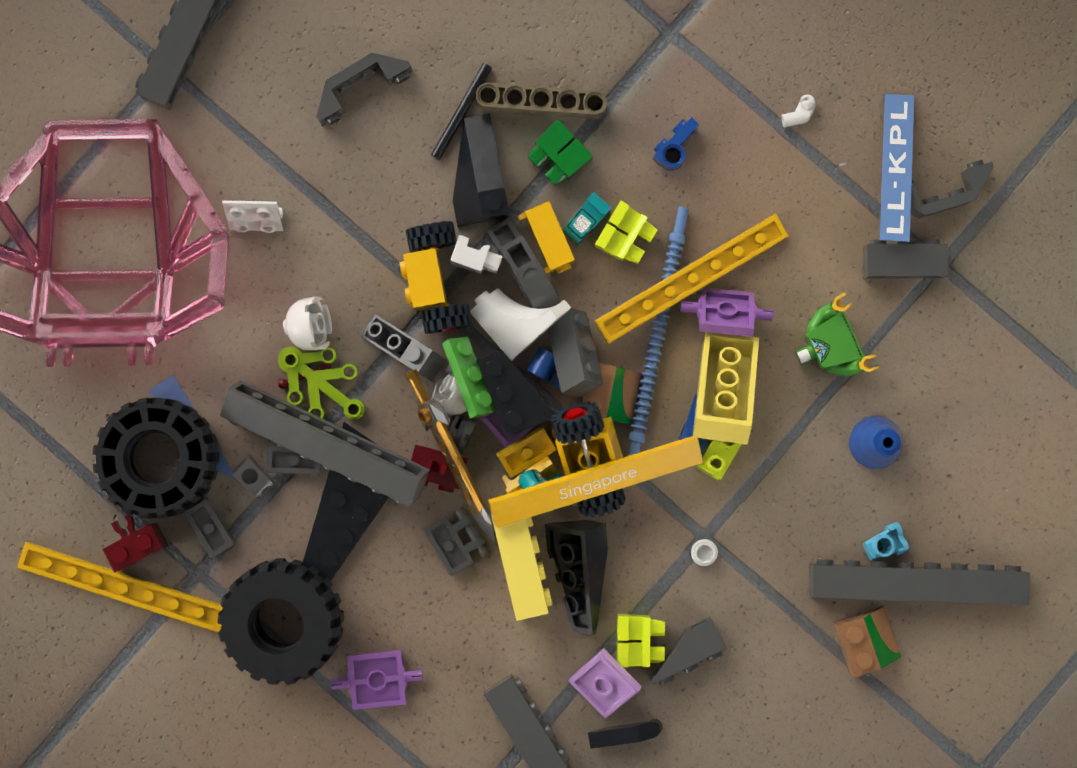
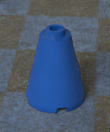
(876, 442)

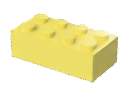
(726, 388)
(522, 569)

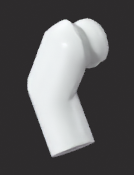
(802, 113)

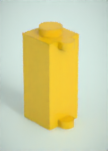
(549, 238)

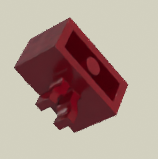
(439, 469)
(135, 546)

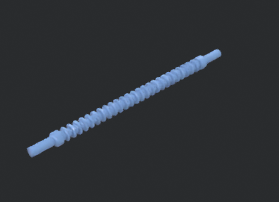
(637, 437)

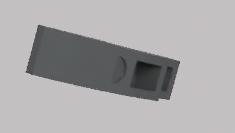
(523, 265)

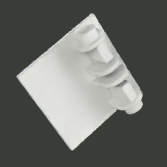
(253, 216)

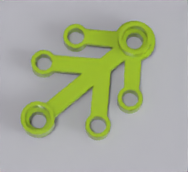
(317, 380)

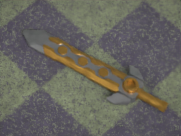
(434, 417)

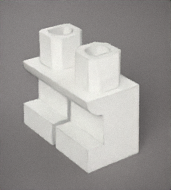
(474, 259)

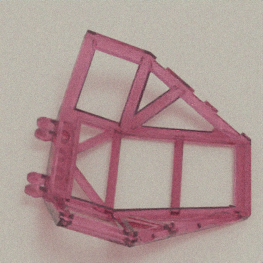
(119, 326)

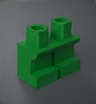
(565, 163)

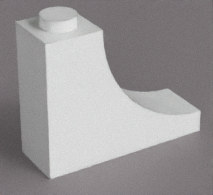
(512, 324)

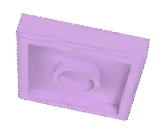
(604, 683)

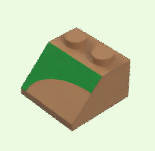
(617, 394)
(867, 641)

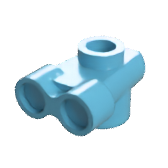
(890, 542)

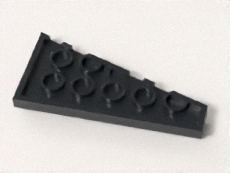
(341, 520)

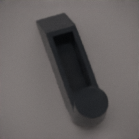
(625, 733)

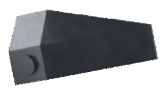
(479, 182)
(581, 559)

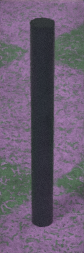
(461, 111)

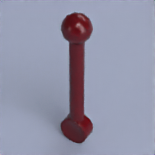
(283, 383)

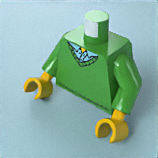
(833, 342)

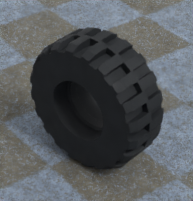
(116, 452)
(254, 648)

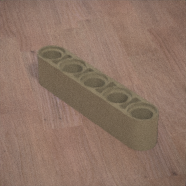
(529, 93)

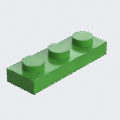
(468, 377)

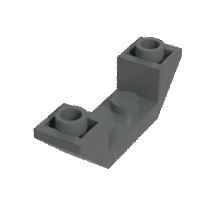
(393, 69)
(973, 180)

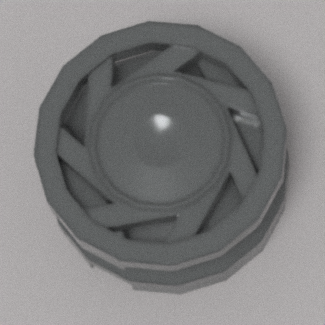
(461, 431)

